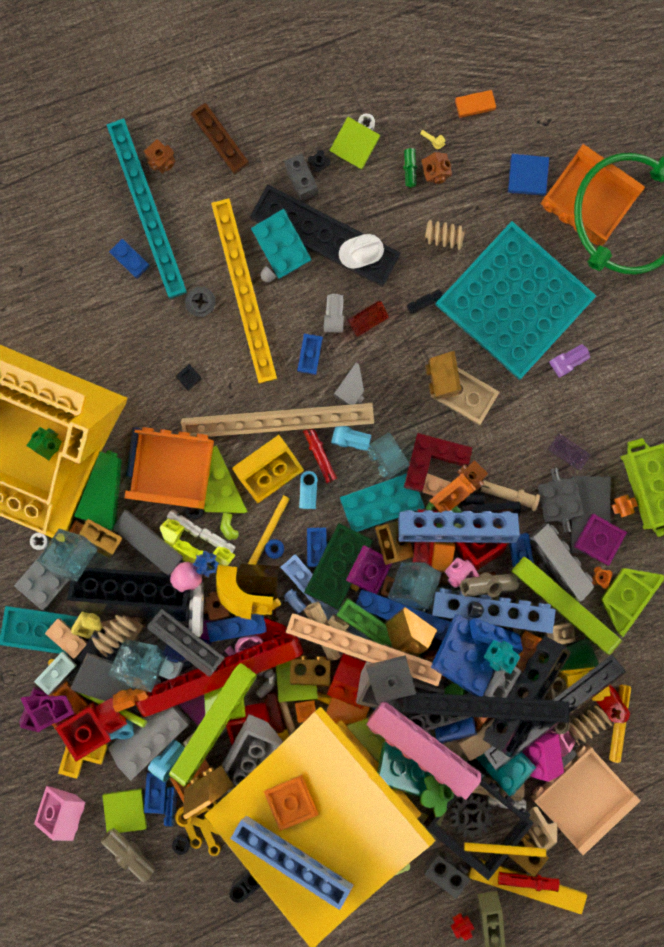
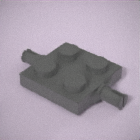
(560, 500)

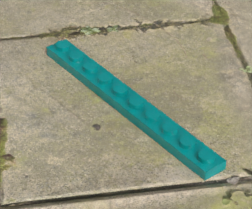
(146, 208)

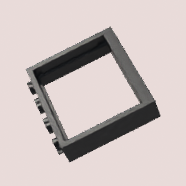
(511, 839)

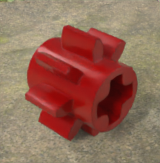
(462, 927)

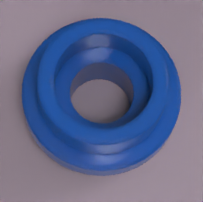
(279, 553)

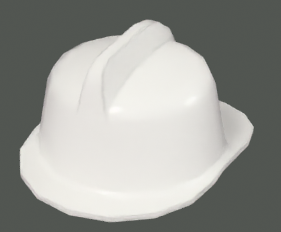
(361, 251)

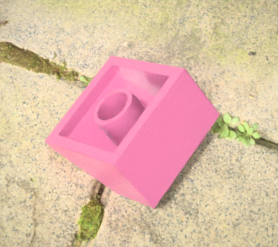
(59, 814)

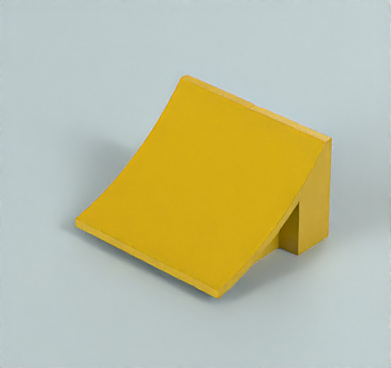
(83, 414)
(360, 830)

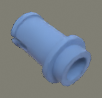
(294, 601)

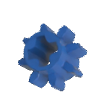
(206, 563)

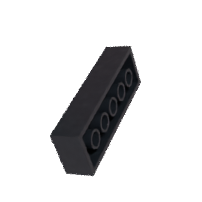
(127, 594)

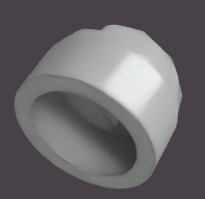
(267, 274)

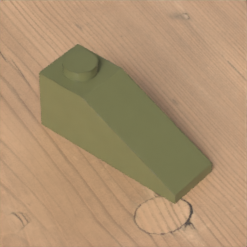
(491, 919)

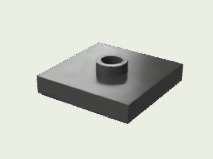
(391, 679)

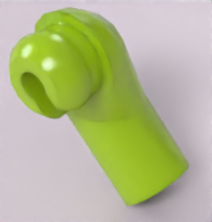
(227, 529)

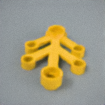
(205, 826)

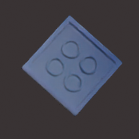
(463, 658)

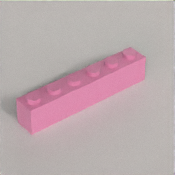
(424, 750)

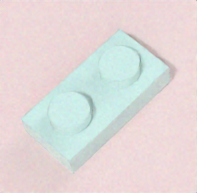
(55, 673)

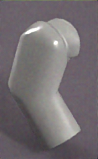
(268, 685)

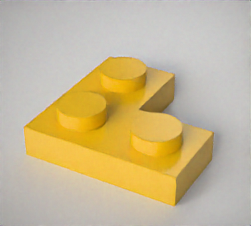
(72, 769)

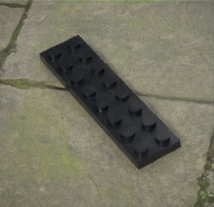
(322, 233)

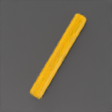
(619, 728)

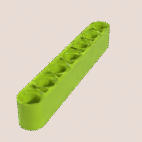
(566, 605)
(212, 724)

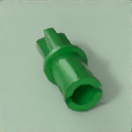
(410, 167)

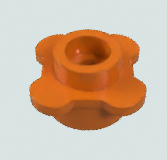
(606, 577)

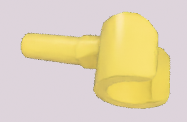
(437, 142)

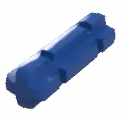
(170, 806)

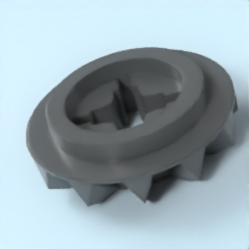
(195, 295)

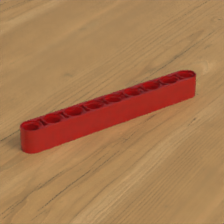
(198, 683)

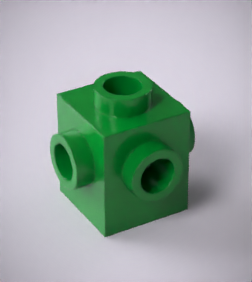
(44, 442)

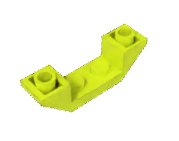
(172, 532)

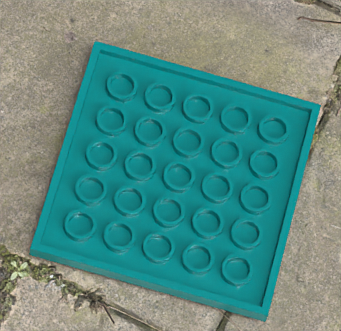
(515, 300)

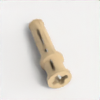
(509, 494)

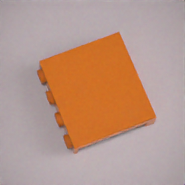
(604, 201)
(171, 468)

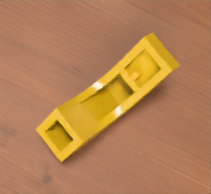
(235, 599)

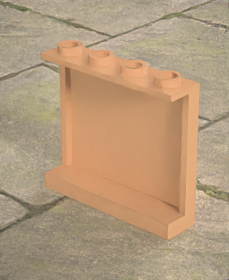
(585, 799)

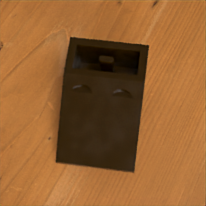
(260, 581)

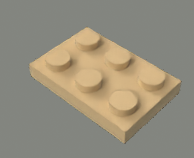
(473, 399)

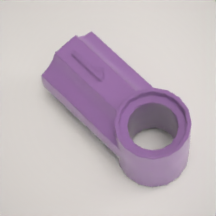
(566, 362)

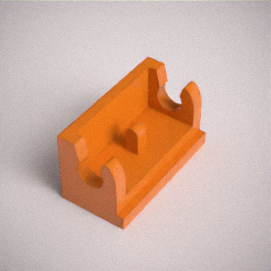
(453, 494)

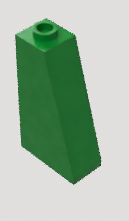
(102, 491)

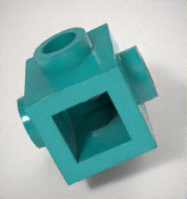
(502, 656)

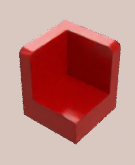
(108, 718)

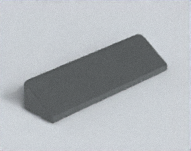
(147, 542)
(185, 642)

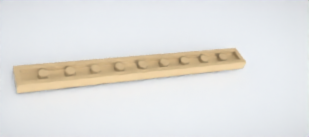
(279, 420)

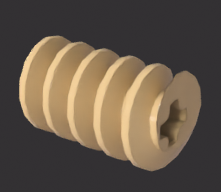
(444, 234)
(113, 635)
(588, 724)

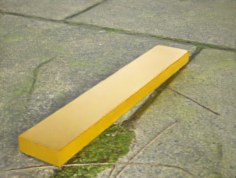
(566, 897)

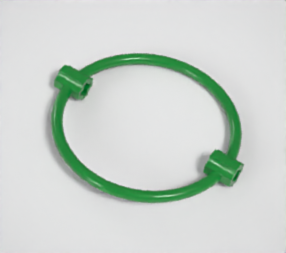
(601, 255)

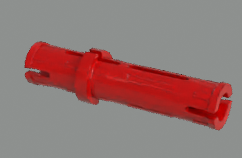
(320, 455)
(524, 881)

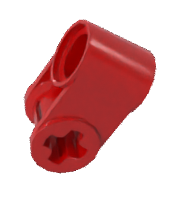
(612, 704)

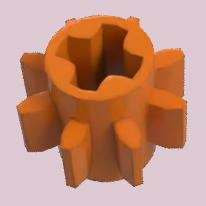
(624, 505)

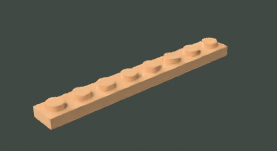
(358, 646)

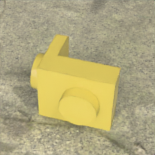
(86, 625)

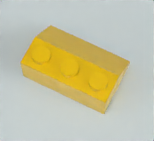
(268, 469)

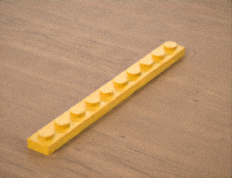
(244, 291)

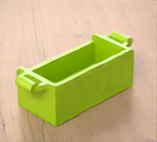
(646, 478)

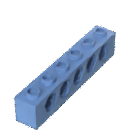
(449, 533)
(543, 624)
(292, 862)

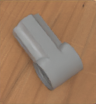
(333, 319)

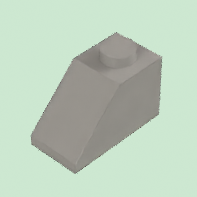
(351, 389)

